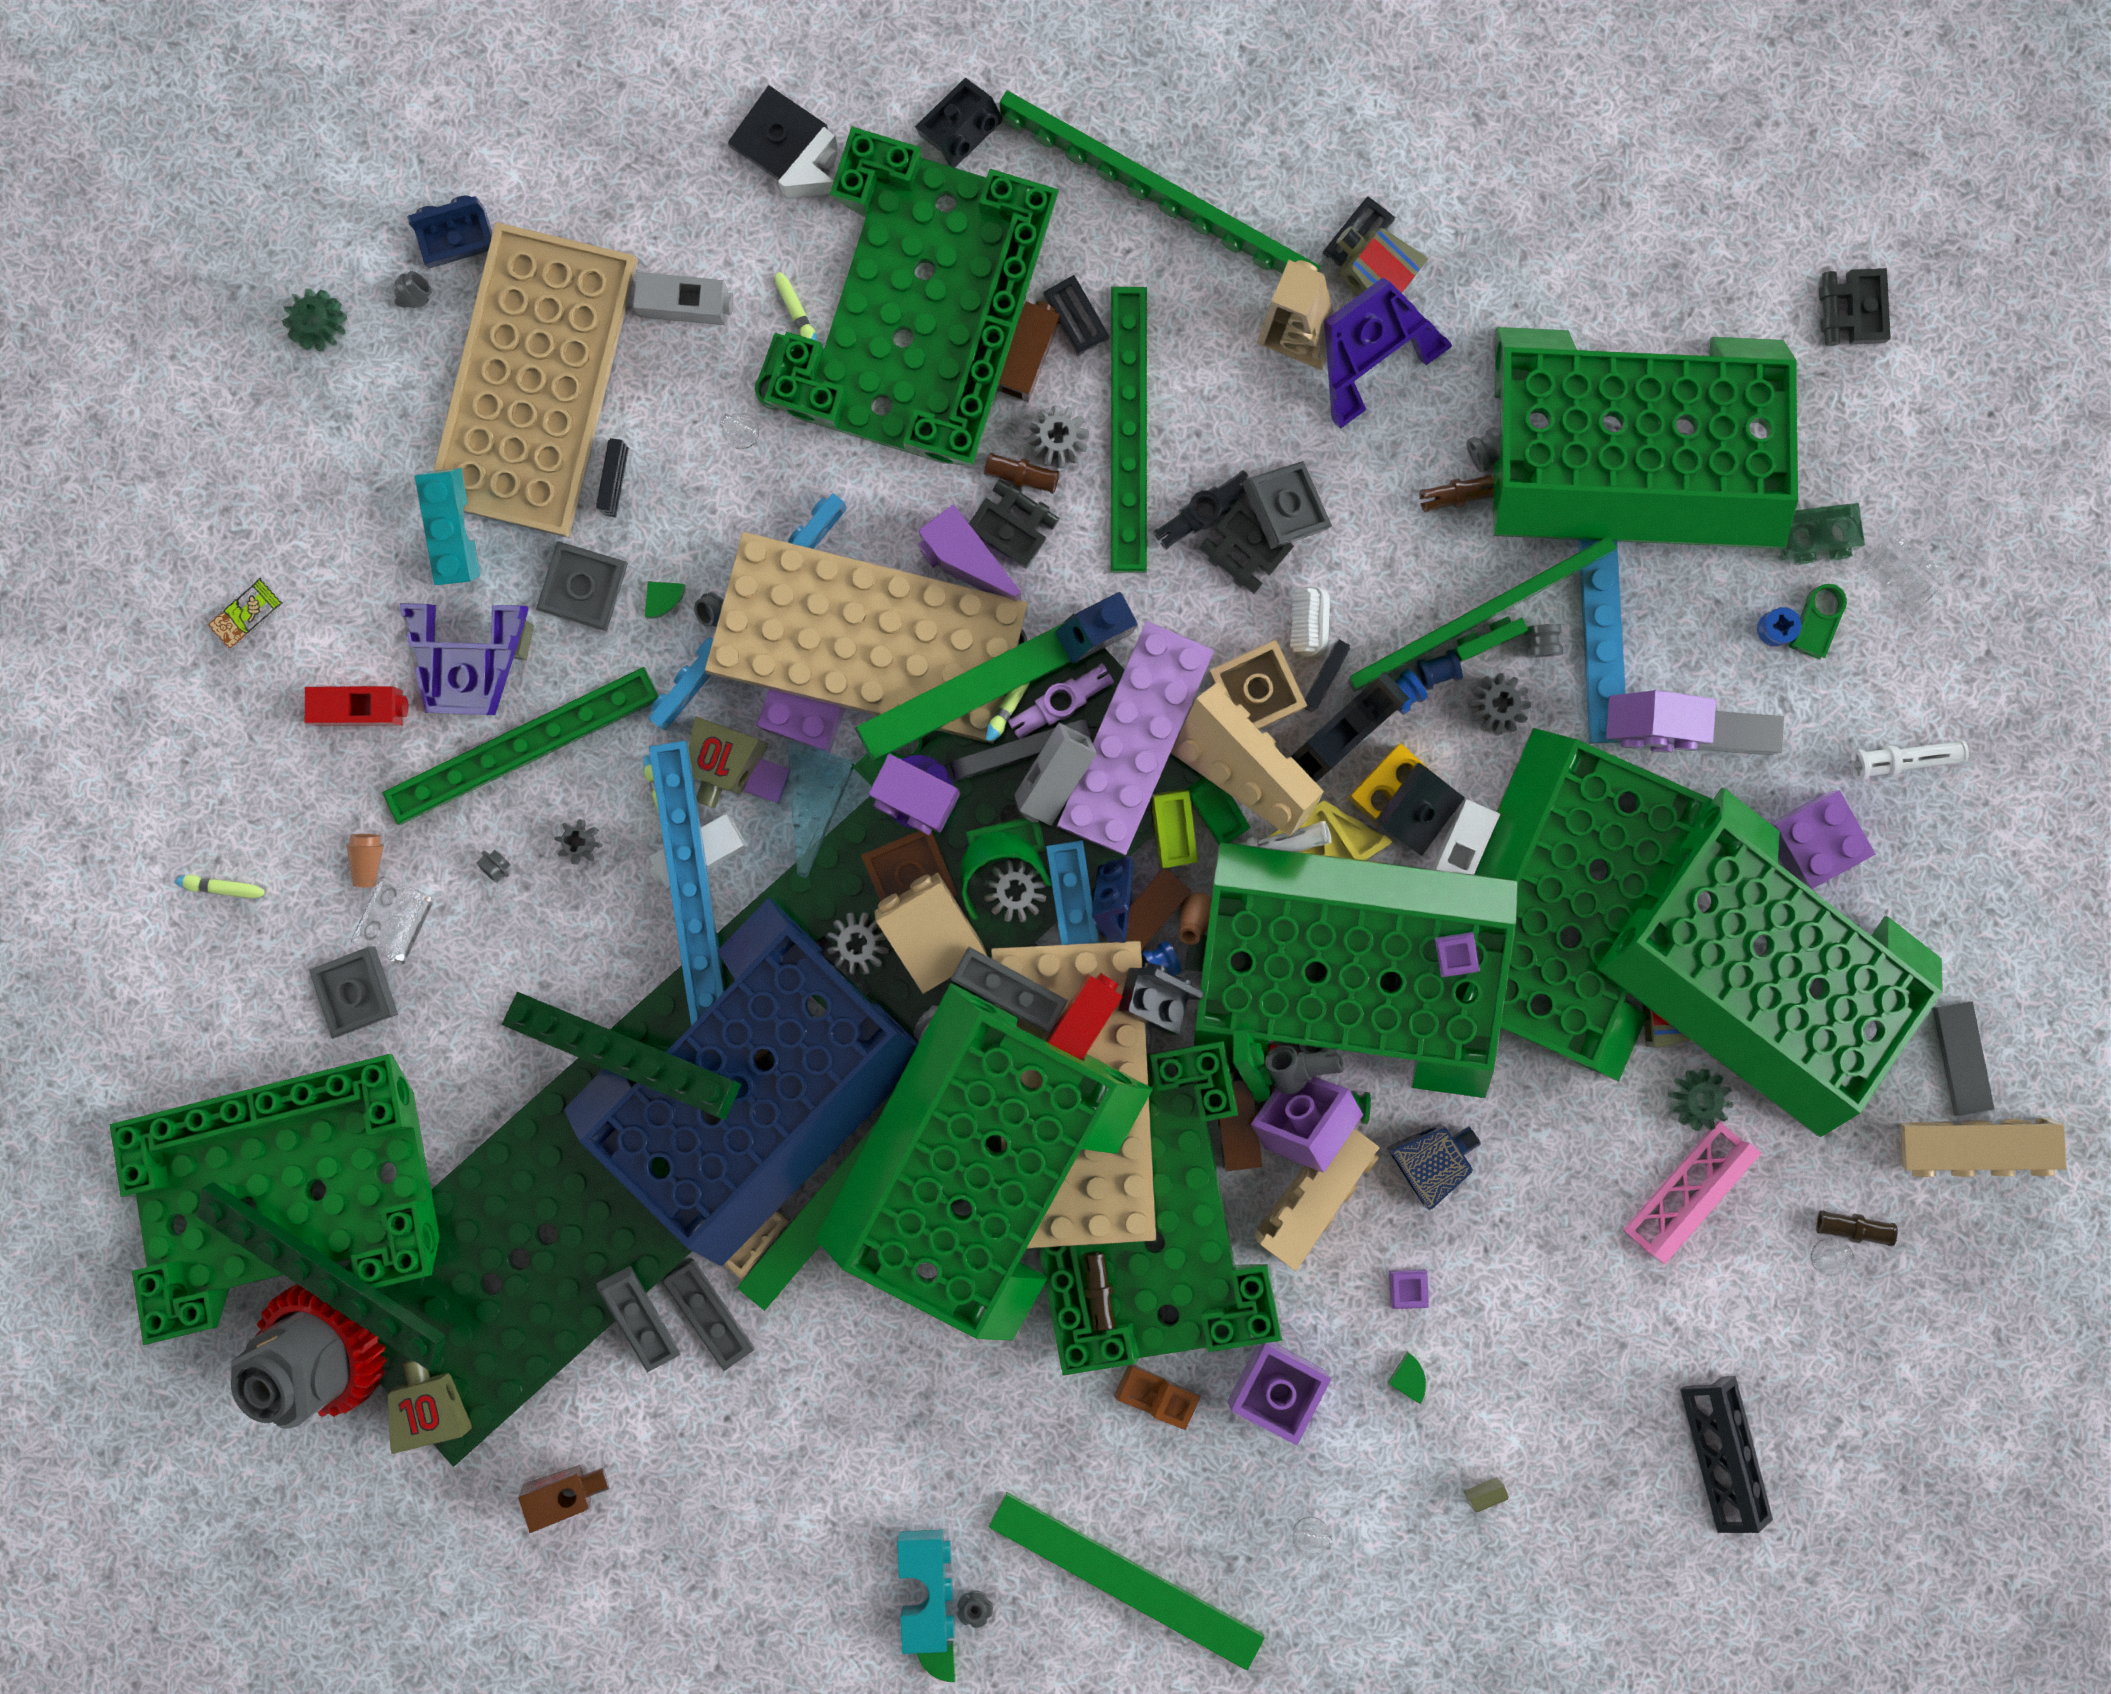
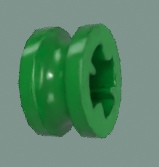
(1364, 1104)

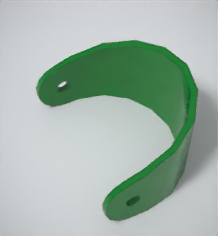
(994, 846)

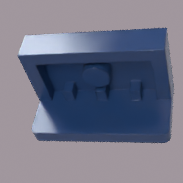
(451, 230)
(1113, 898)

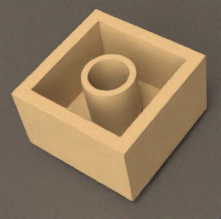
(1261, 685)

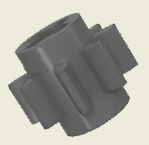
(575, 832)

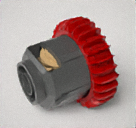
(305, 1362)

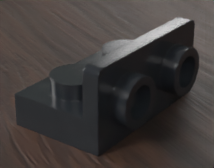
(960, 122)
(1157, 997)

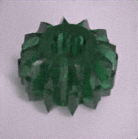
(326, 326)
(1689, 1106)

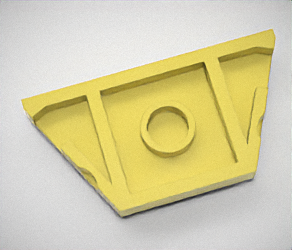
(1348, 835)

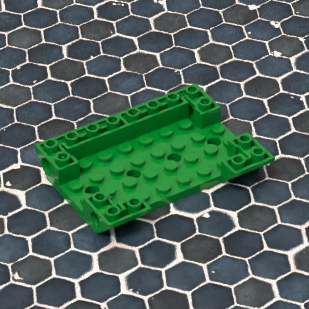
(957, 317)
(1648, 476)
(1549, 830)
(1360, 925)
(1758, 1008)
(273, 1149)
(935, 1151)
(1195, 1272)

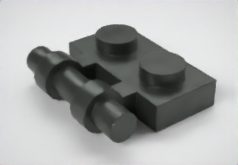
(1866, 303)
(1244, 532)
(1008, 533)

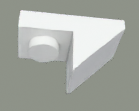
(804, 175)

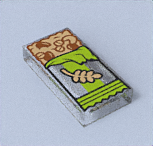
(246, 614)

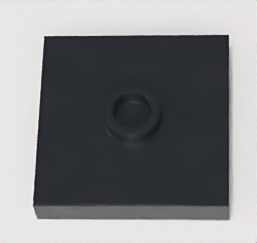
(775, 132)
(1419, 809)

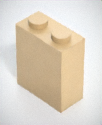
(927, 930)

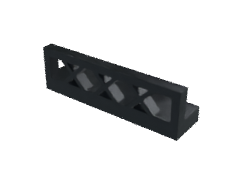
(1739, 1452)

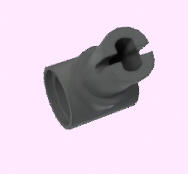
(1294, 1069)

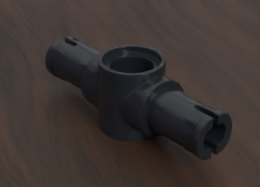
(1190, 521)

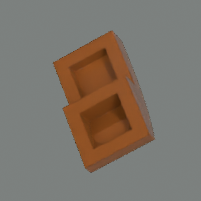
(1157, 1396)

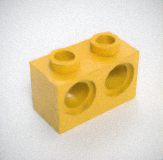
(1382, 779)

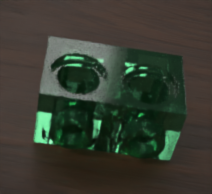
(1818, 526)

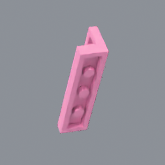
(1701, 1201)

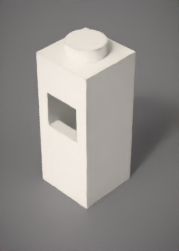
(1466, 838)
(720, 842)

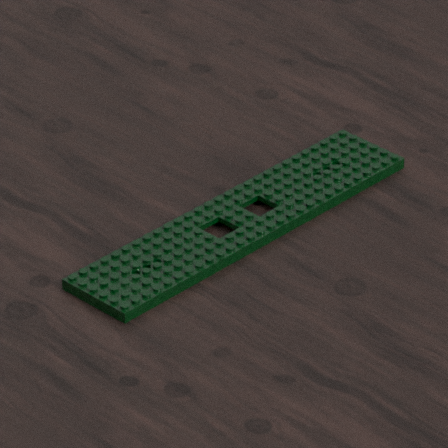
(539, 1172)

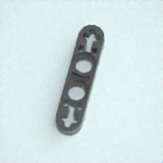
(1008, 753)

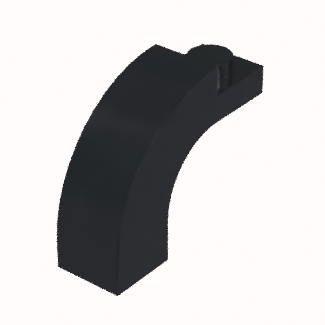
(1350, 726)

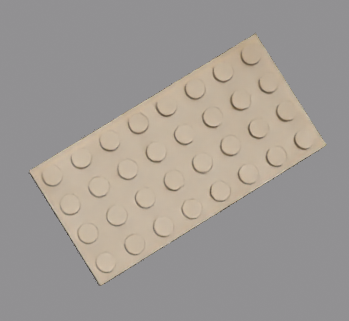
(535, 376)
(855, 630)
(1104, 1193)

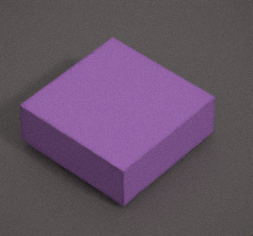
(768, 781)
(1457, 954)
(1409, 1289)

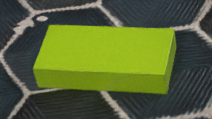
(1174, 828)

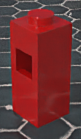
(355, 706)
(1085, 1015)

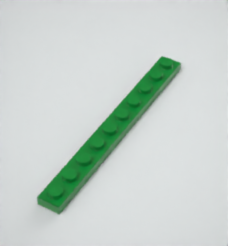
(1146, 184)

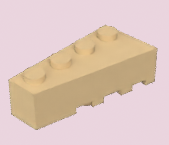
(1298, 315)
(1244, 762)
(1983, 1146)
(1313, 1200)

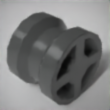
(1485, 449)
(1544, 641)

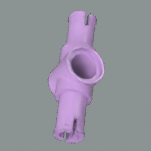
(1077, 690)

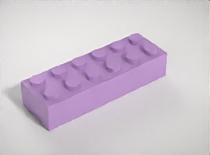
(1136, 738)

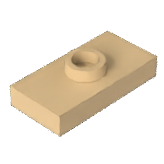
(756, 1245)

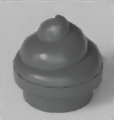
(411, 290)

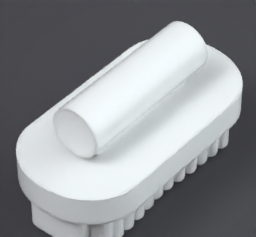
(1310, 621)

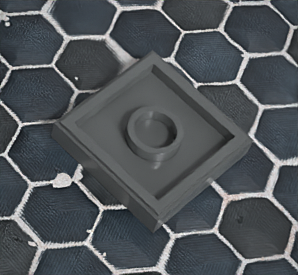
(1287, 504)
(582, 586)
(353, 992)

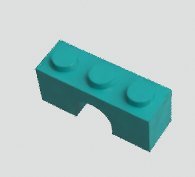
(442, 505)
(923, 1557)

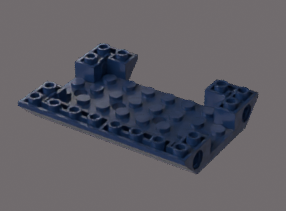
(783, 1119)

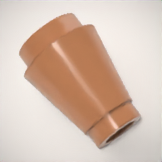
(364, 858)
(1194, 917)

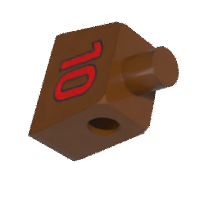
(546, 1504)

